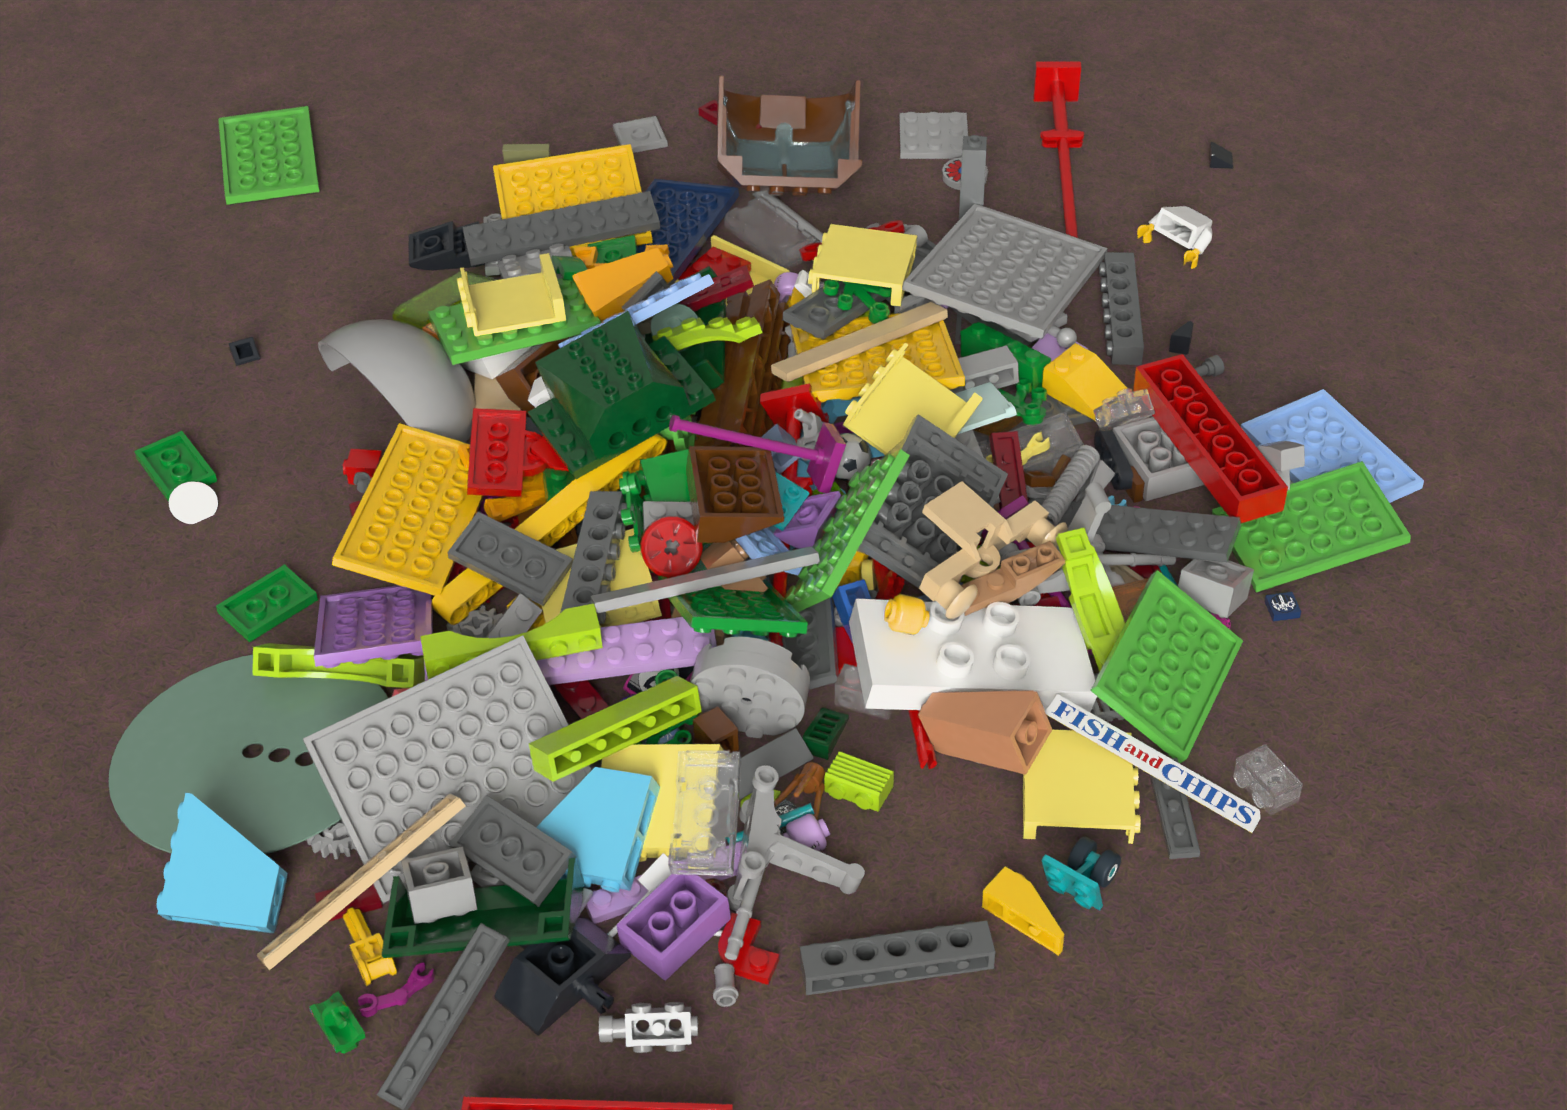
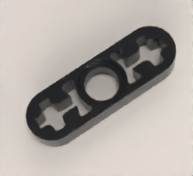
(1113, 456)

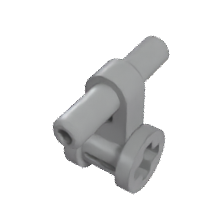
(811, 428)

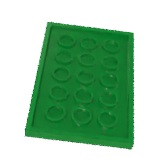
(739, 611)

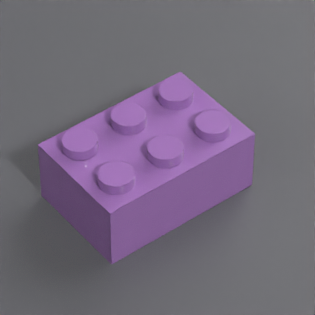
(673, 923)

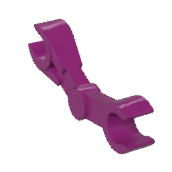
(400, 995)

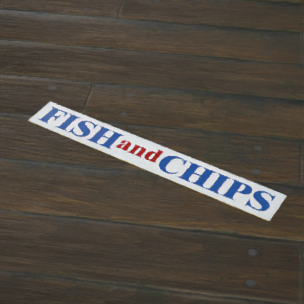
(1154, 763)

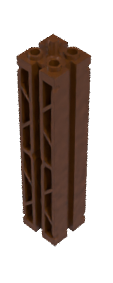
(748, 367)

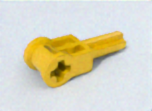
(367, 948)

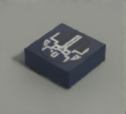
(1282, 606)

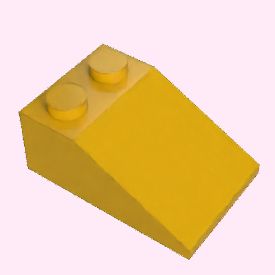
(1080, 380)

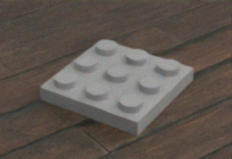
(932, 135)

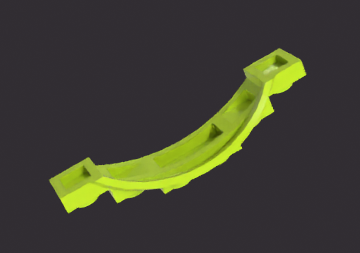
(693, 331)
(1091, 594)

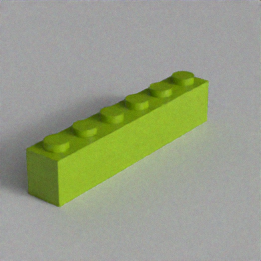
(614, 728)

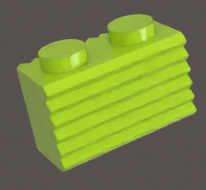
(858, 781)

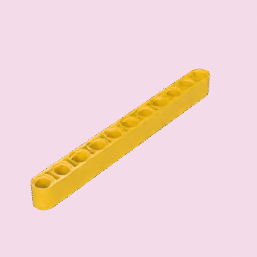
(546, 526)

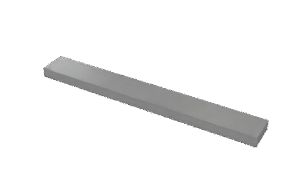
(705, 579)

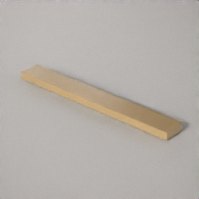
(858, 341)
(360, 881)

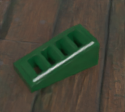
(820, 747)

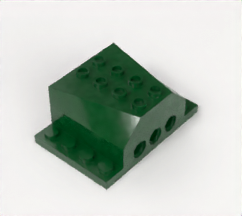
(613, 393)

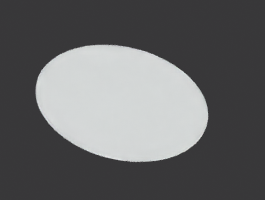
(193, 502)

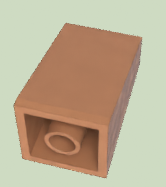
(987, 727)

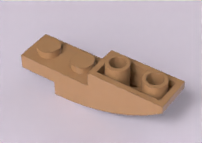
(1016, 576)

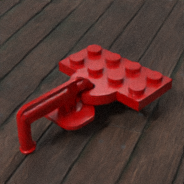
(505, 453)

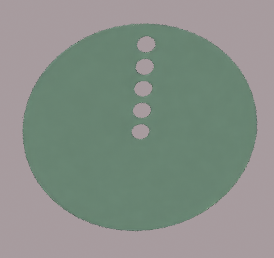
(195, 743)

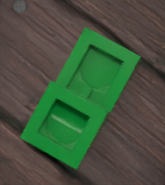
(567, 266)

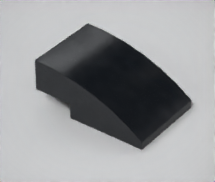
(439, 248)

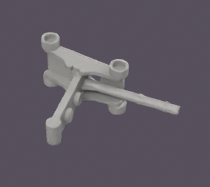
(1088, 517)
(765, 845)

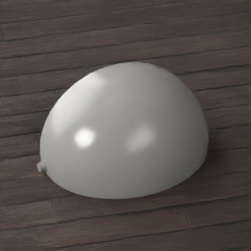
(408, 371)

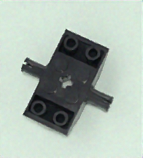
(556, 975)

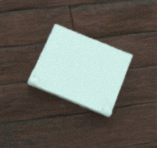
(991, 409)

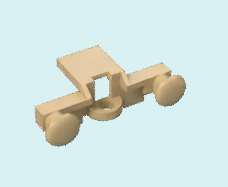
(963, 515)

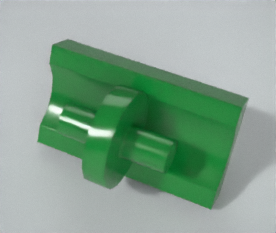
(338, 1023)

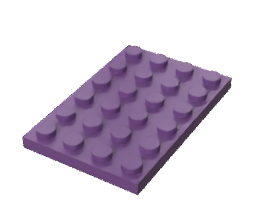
(371, 625)

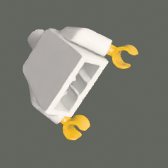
(1182, 226)

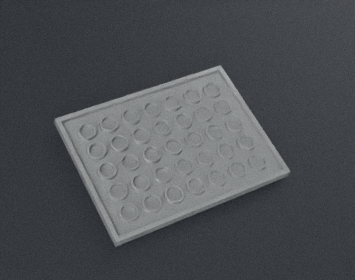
(1005, 270)
(440, 738)

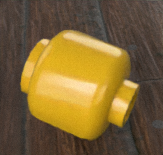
(906, 614)

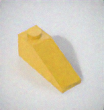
(1019, 905)

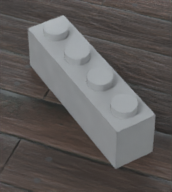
(989, 366)

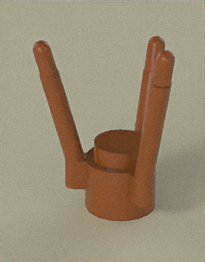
(807, 781)

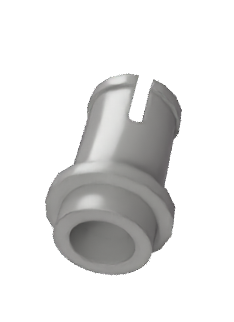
(725, 985)

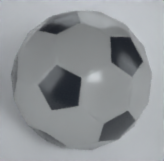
(855, 456)

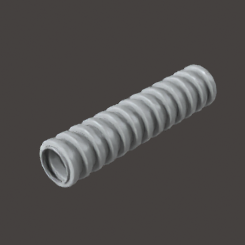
(1070, 483)

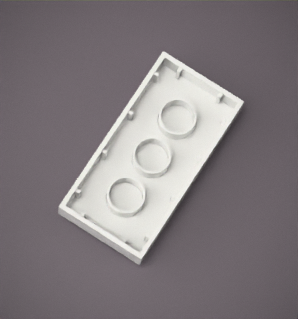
(978, 652)

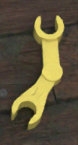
(1033, 448)

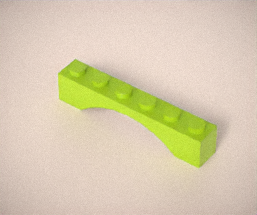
(568, 633)
(298, 661)

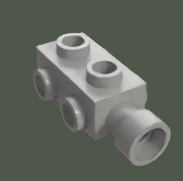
(659, 1029)

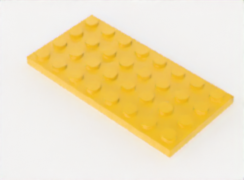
(411, 513)

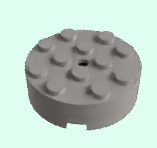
(752, 685)

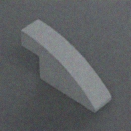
(1283, 457)

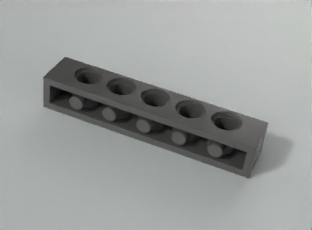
(1122, 309)
(596, 550)
(912, 962)

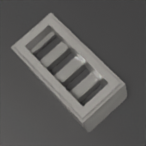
(1100, 474)

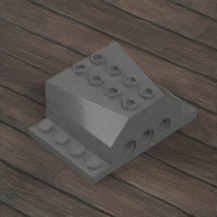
(900, 532)

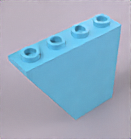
(605, 825)
(218, 875)

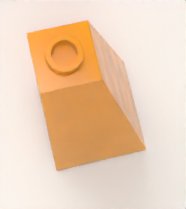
(614, 283)

